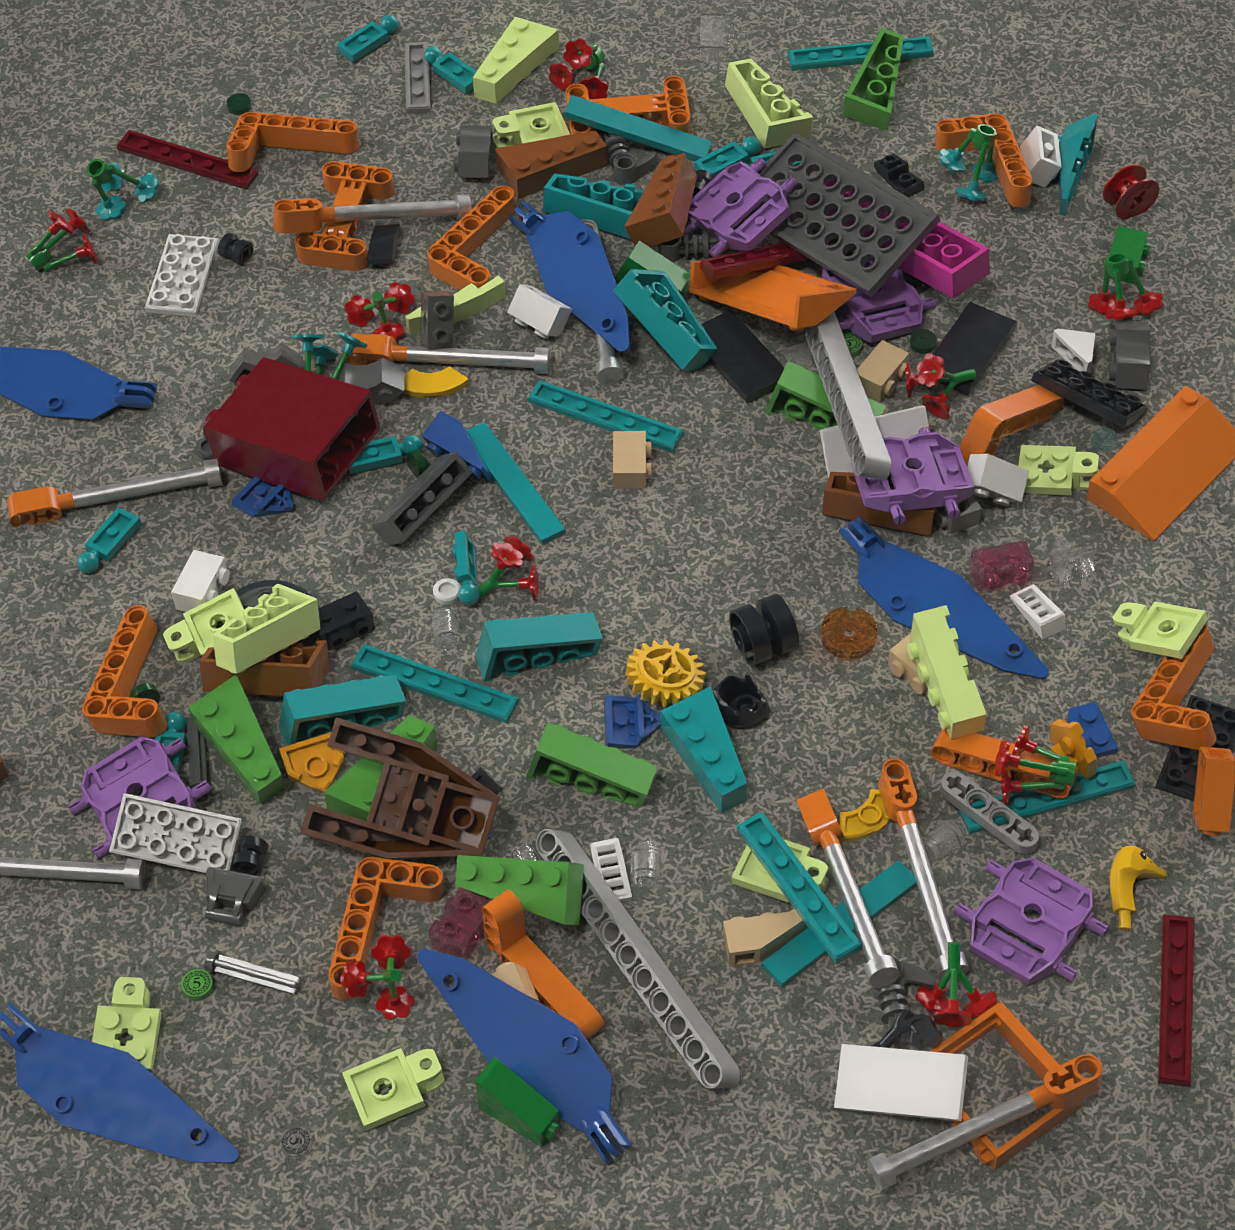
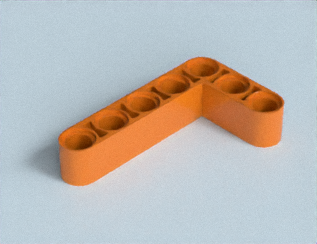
(290, 132)
(1006, 153)
(449, 254)
(1006, 417)
(108, 700)
(1158, 709)
(365, 915)
(507, 937)

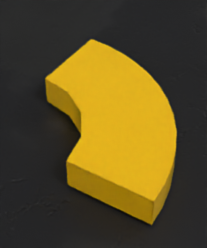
(434, 384)
(864, 820)

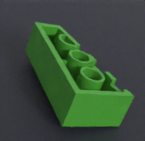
(873, 88)
(803, 397)
(236, 736)
(591, 766)
(356, 788)
(541, 886)

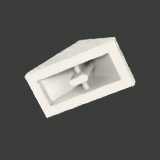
(1074, 347)

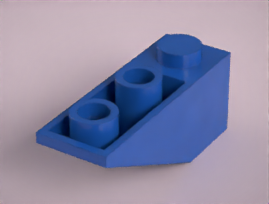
(448, 436)

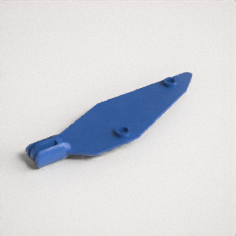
(576, 271)
(65, 386)
(910, 584)
(534, 1044)
(108, 1094)

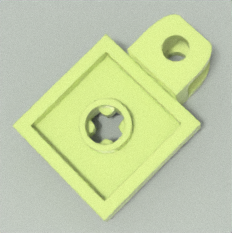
(523, 122)
(1065, 472)
(200, 625)
(1149, 627)
(753, 876)
(131, 1015)
(408, 1078)

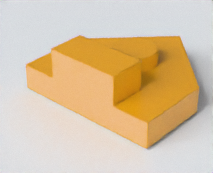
(1070, 743)
(312, 762)

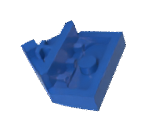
(275, 502)
(628, 721)

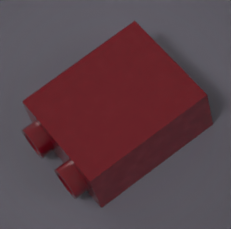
(292, 427)

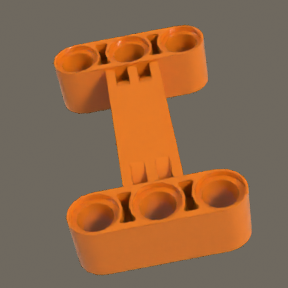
(667, 109)
(337, 244)

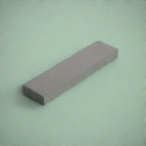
(417, 78)

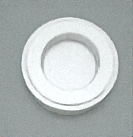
(446, 591)

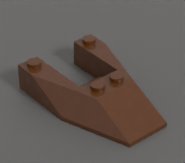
(419, 804)

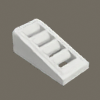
(1046, 625)
(610, 852)

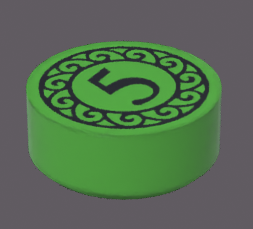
(854, 344)
(197, 985)

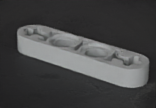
(992, 809)

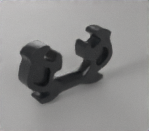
(920, 1027)

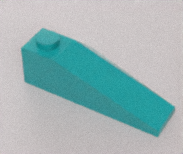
(1075, 150)

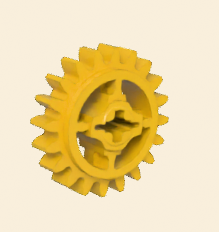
(664, 673)

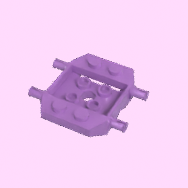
(715, 214)
(885, 324)
(937, 481)
(137, 765)
(1063, 911)

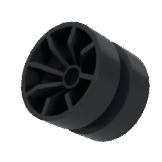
(764, 629)

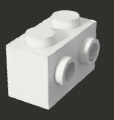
(1042, 155)
(539, 311)
(997, 479)
(200, 580)

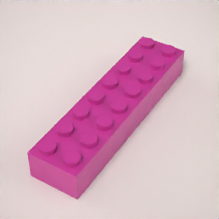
(942, 259)

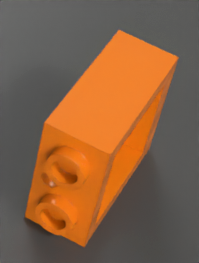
(1214, 790)

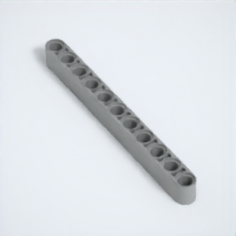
(848, 400)
(640, 963)

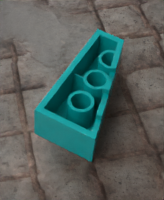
(595, 201)
(666, 316)
(536, 642)
(364, 702)
(706, 748)

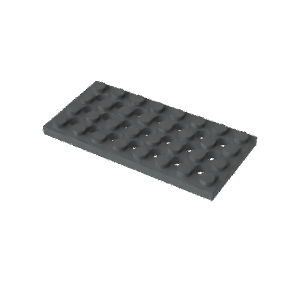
(850, 208)

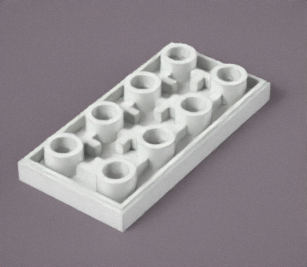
(182, 275)
(896, 424)
(174, 834)
(901, 1082)

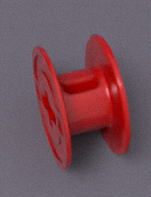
(1139, 189)

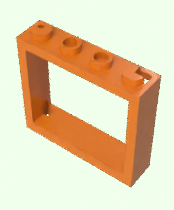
(1034, 1055)

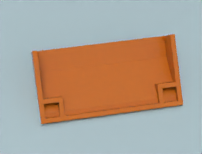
(774, 294)
(1165, 464)

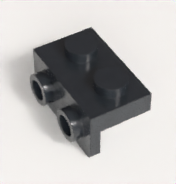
(344, 620)

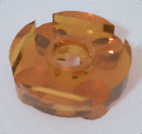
(848, 646)

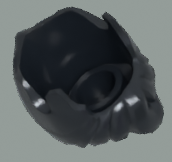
(740, 701)

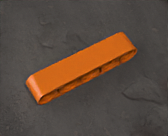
(978, 755)

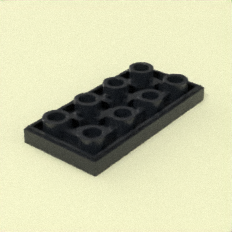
(973, 343)
(742, 357)
(1090, 393)
(1181, 763)

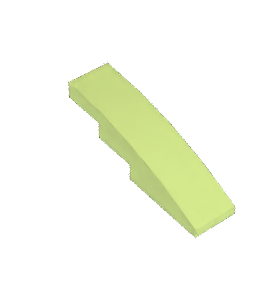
(466, 303)

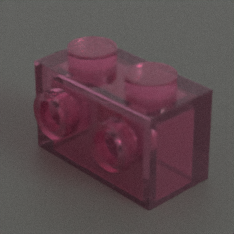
(1001, 565)
(459, 925)

